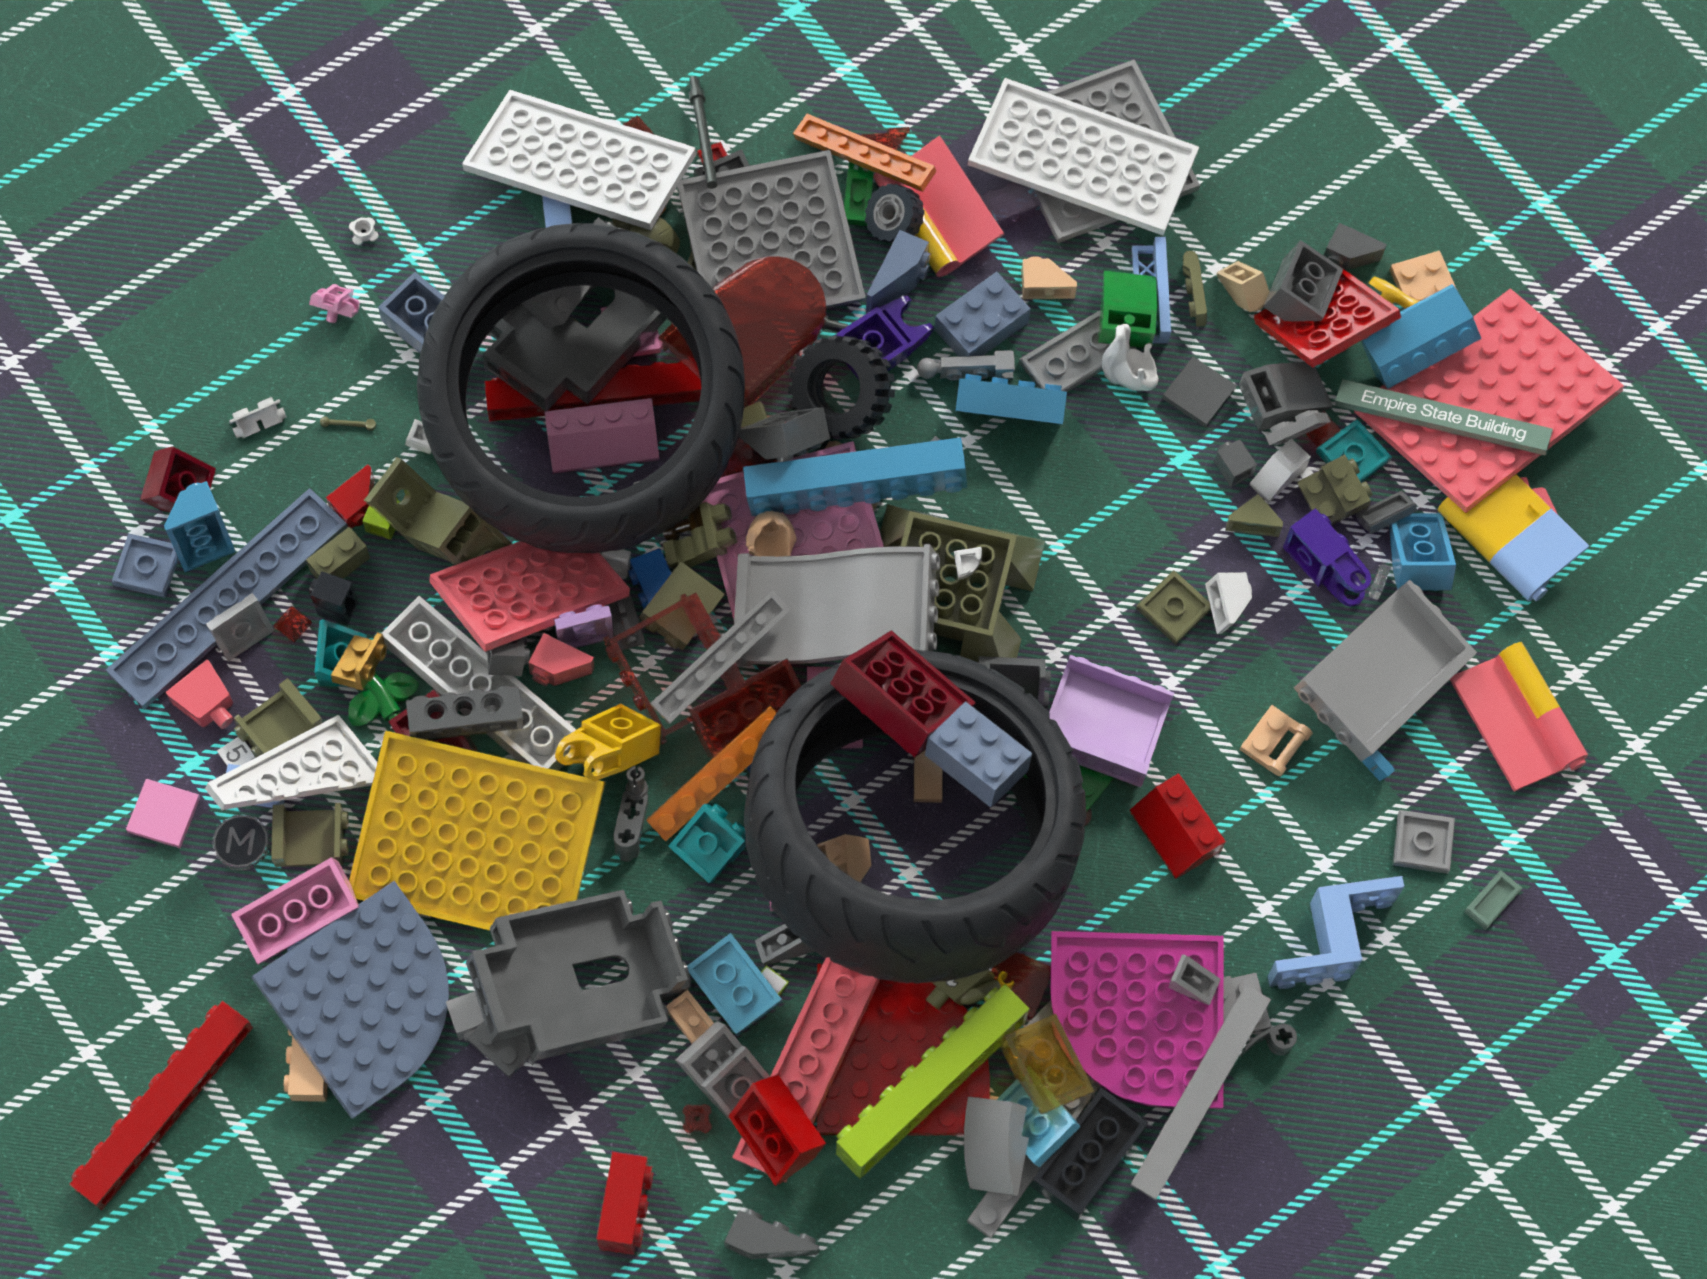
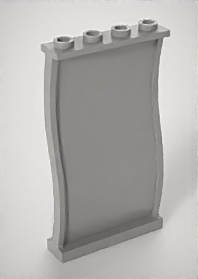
(840, 601)

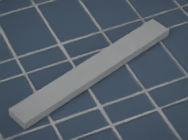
(1200, 1092)

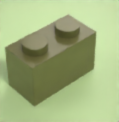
(339, 556)

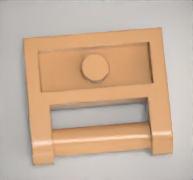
(1268, 735)

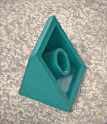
(331, 645)

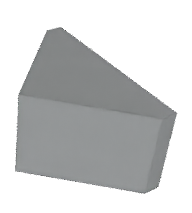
(1194, 980)

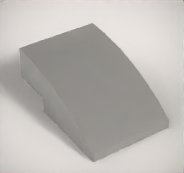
(721, 1067)
(994, 1145)

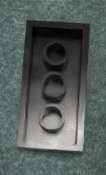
(1089, 1155)

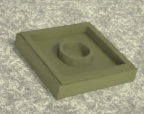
(1174, 607)

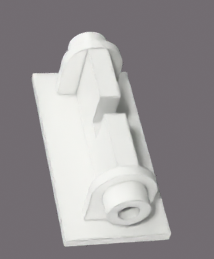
(266, 412)

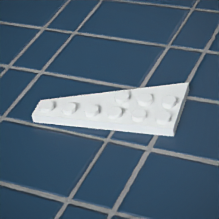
(308, 765)

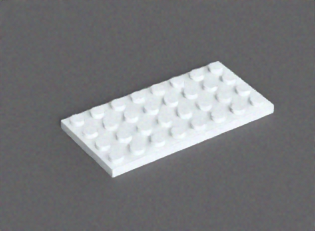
(1083, 156)
(579, 159)

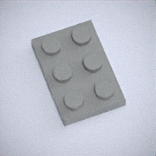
(1304, 423)

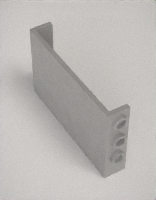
(1385, 670)

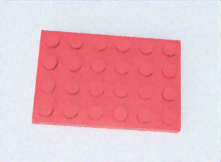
(524, 590)

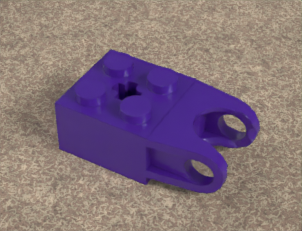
(888, 332)
(1326, 557)

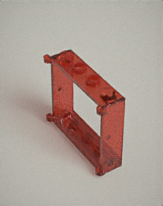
(708, 635)

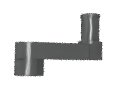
(627, 831)

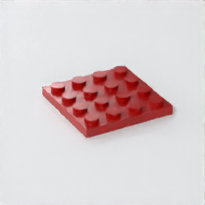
(1350, 317)

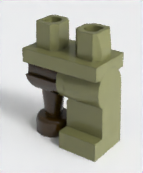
(706, 536)

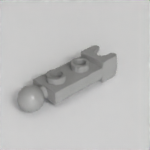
(954, 368)

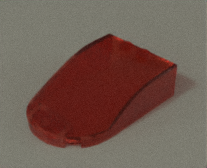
(775, 314)

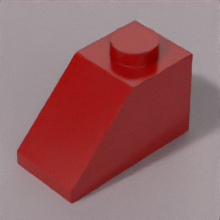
(350, 496)

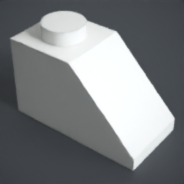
(1280, 470)
(1228, 598)

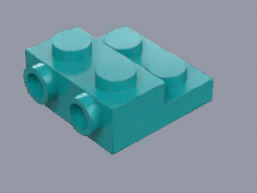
(709, 841)

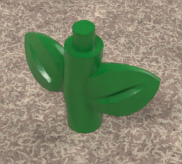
(381, 698)

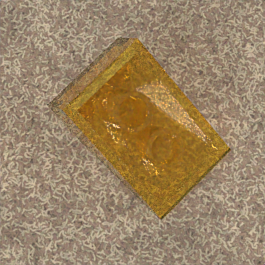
(1046, 1064)

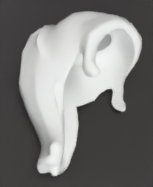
(1128, 365)

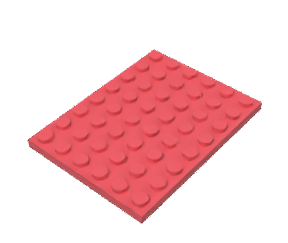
(1515, 372)

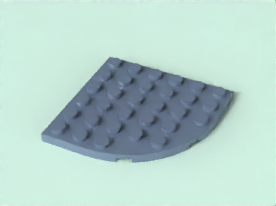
(363, 998)

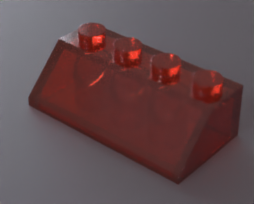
(732, 711)

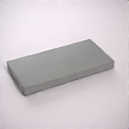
(1068, 357)

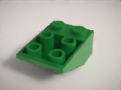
(1129, 301)

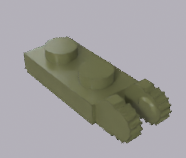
(1194, 286)

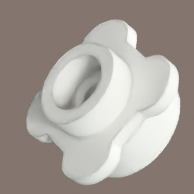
(363, 224)

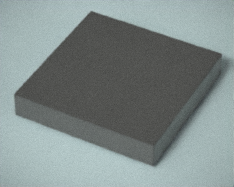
(1199, 392)

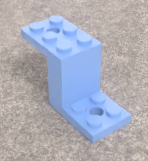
(1335, 932)

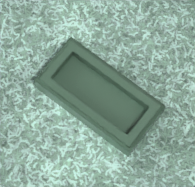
(1493, 900)

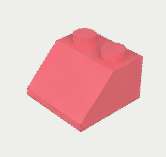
(558, 662)

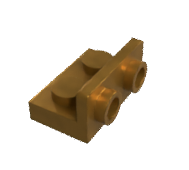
(359, 661)

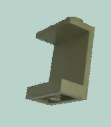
(308, 836)

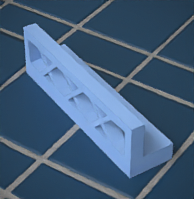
(1159, 266)

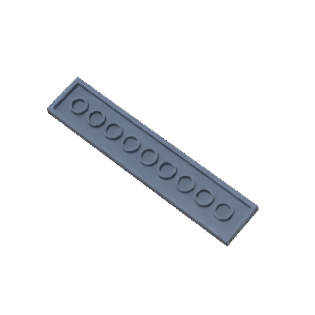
(257, 568)

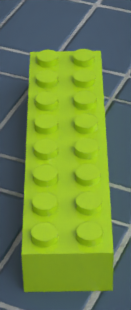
(931, 1081)

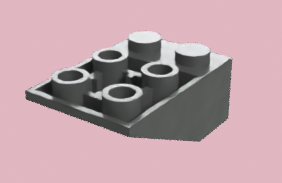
(1282, 392)

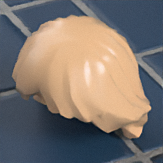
(770, 535)

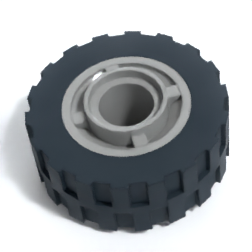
(881, 212)

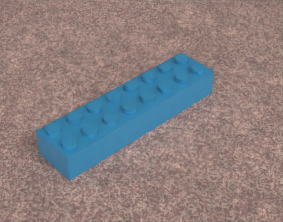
(856, 477)

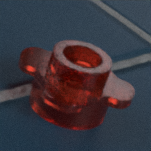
(691, 1112)

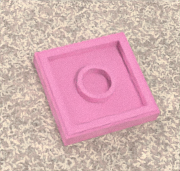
(163, 813)

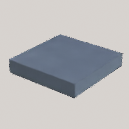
(146, 565)

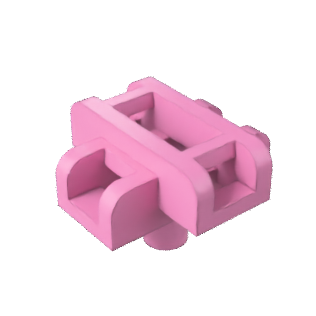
(335, 302)

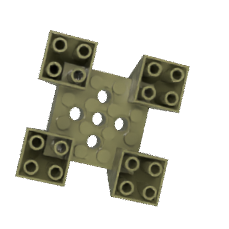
(972, 611)

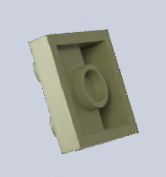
(1336, 490)

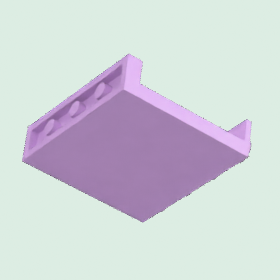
(1110, 718)

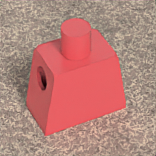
(202, 697)

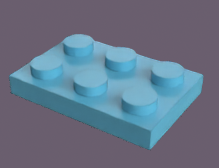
(733, 984)
(1044, 1131)

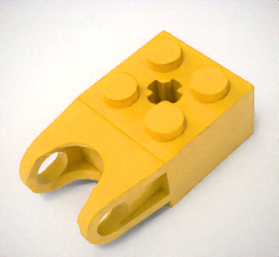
(611, 742)

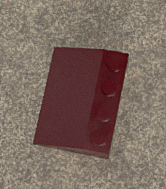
(898, 691)

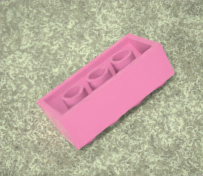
(602, 435)
(296, 910)

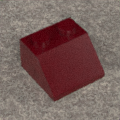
(172, 473)

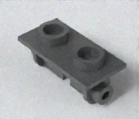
(623, 618)

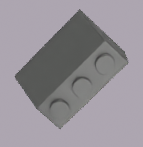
(1303, 285)
(787, 434)

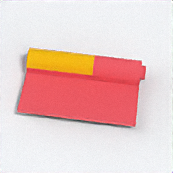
(955, 215)
(1519, 717)

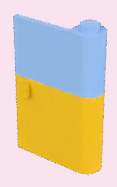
(1517, 536)

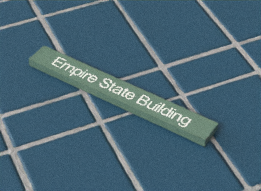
(1444, 417)

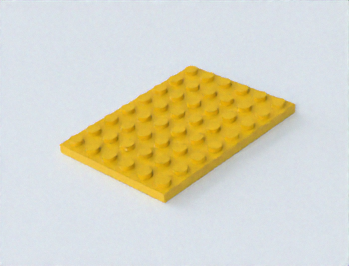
(473, 832)

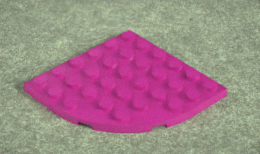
(1125, 1019)

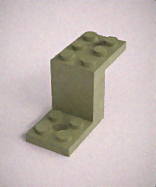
(432, 519)

